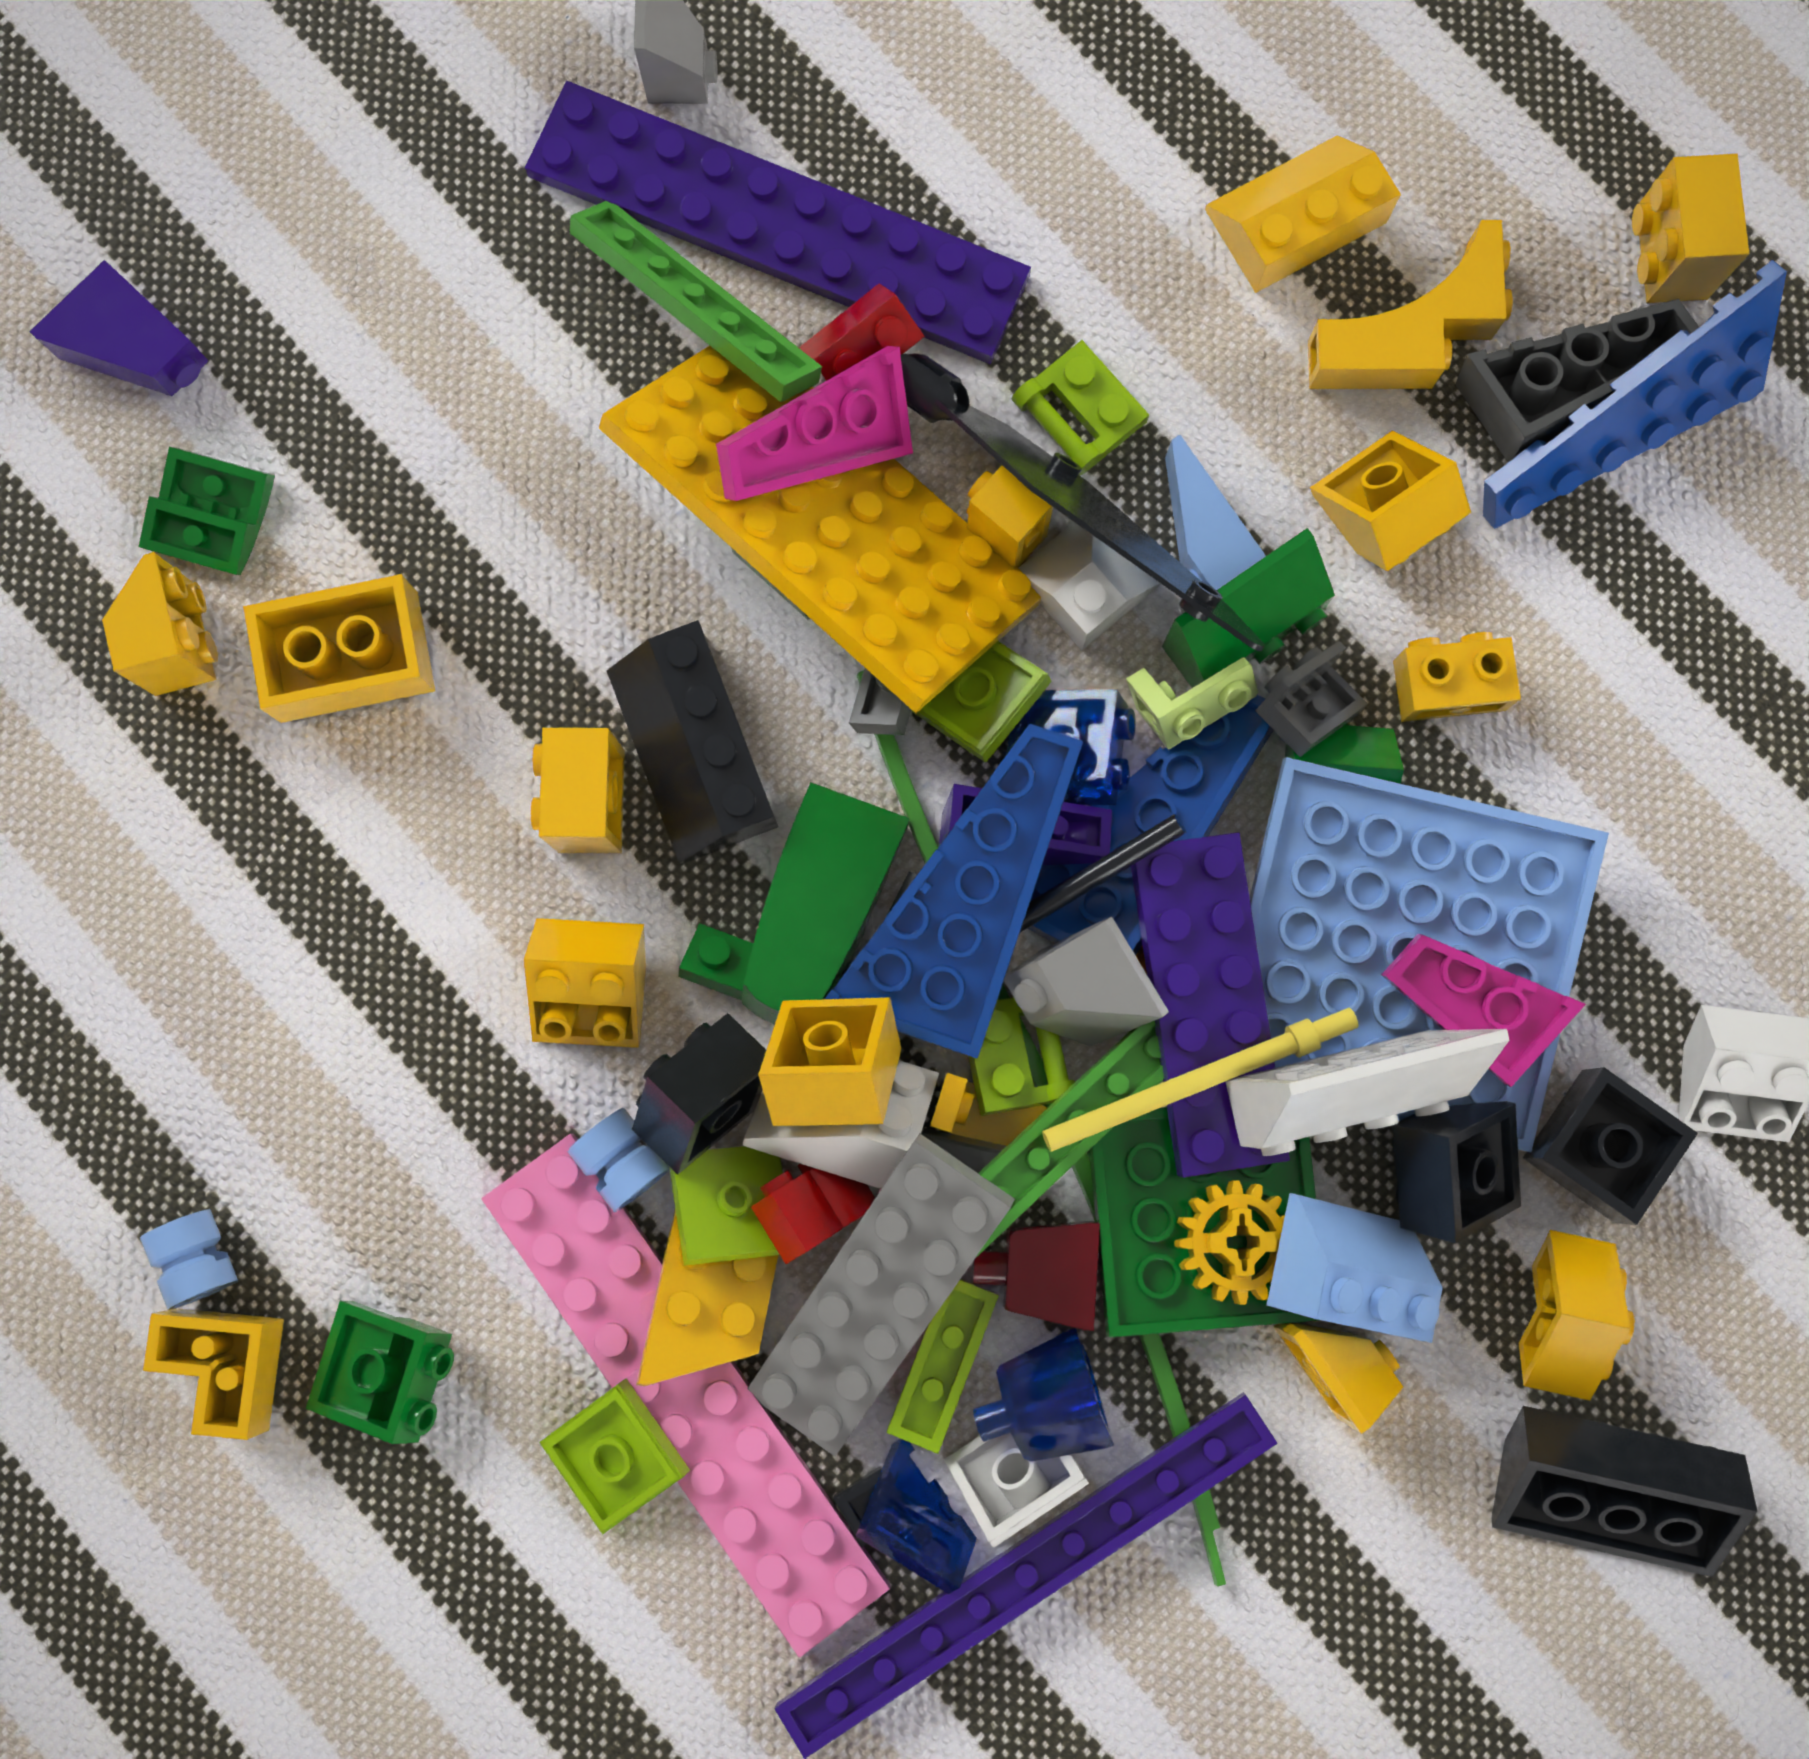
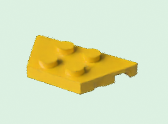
(704, 1313)

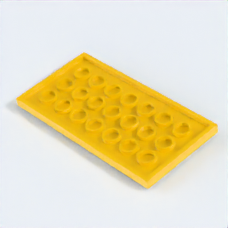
(854, 550)

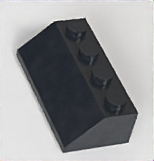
(690, 743)
(1622, 1491)

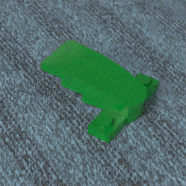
(813, 910)

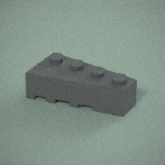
(1537, 384)

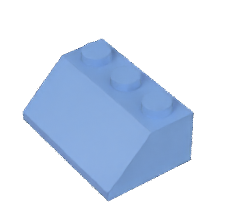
(1354, 1270)

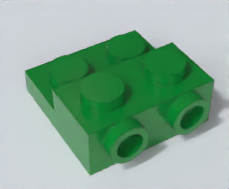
(381, 1373)

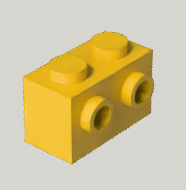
(1008, 515)
(1456, 677)

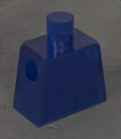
(1048, 1402)

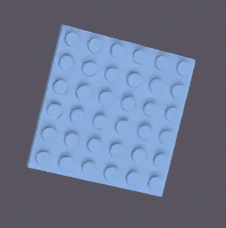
(1370, 864)

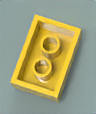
(339, 648)

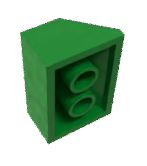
(1272, 599)

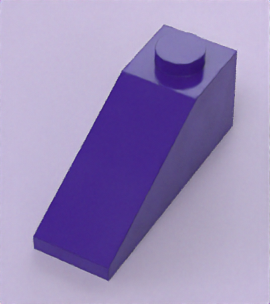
(1078, 838)

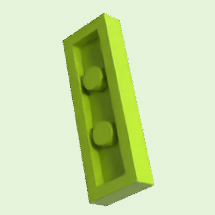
(942, 1366)

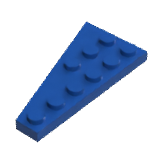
(1652, 402)
(1187, 780)
(961, 916)

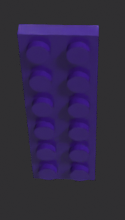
(1210, 979)

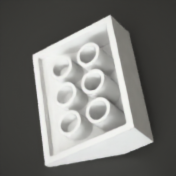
(1360, 1087)

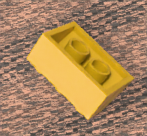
(1304, 210)

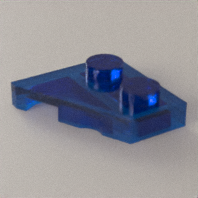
(916, 1523)

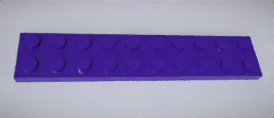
(775, 219)

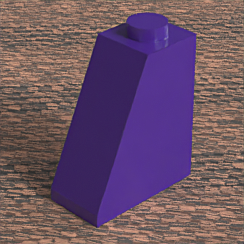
(119, 334)

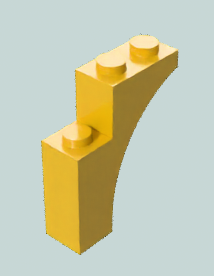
(1414, 341)

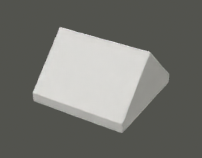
(1007, 1489)

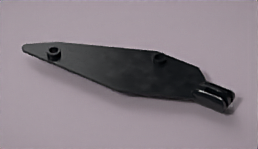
(1056, 479)

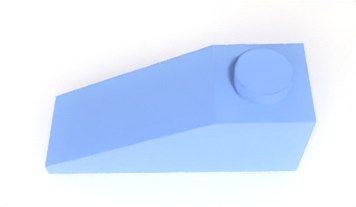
(1207, 529)

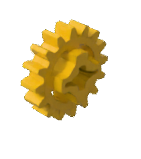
(1234, 1219)

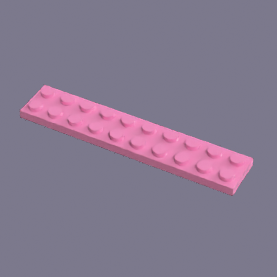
(740, 1462)

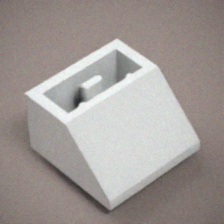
(1745, 1073)

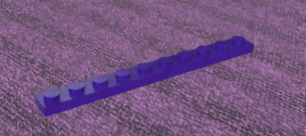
(1024, 1575)

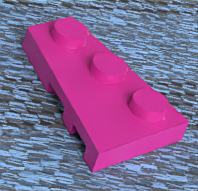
(1472, 994)

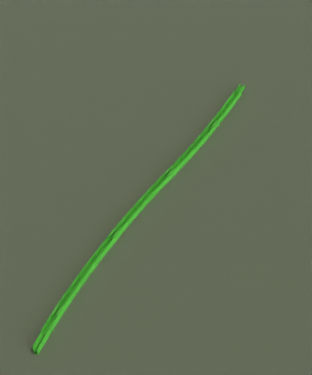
(1151, 1343)

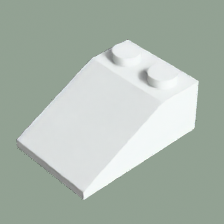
(853, 1151)

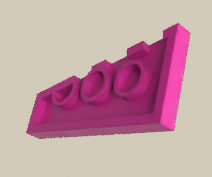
(824, 432)

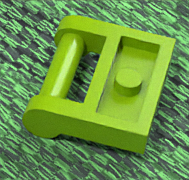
(1091, 396)
(1003, 1069)

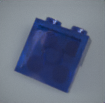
(1103, 725)

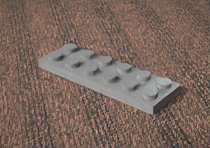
(879, 1294)

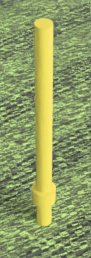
(1298, 1039)

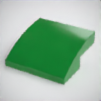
(206, 511)

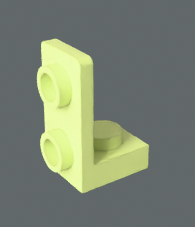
(1186, 716)

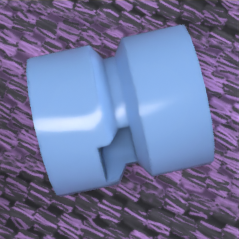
(618, 1160)
(188, 1259)

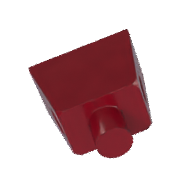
(1046, 1272)

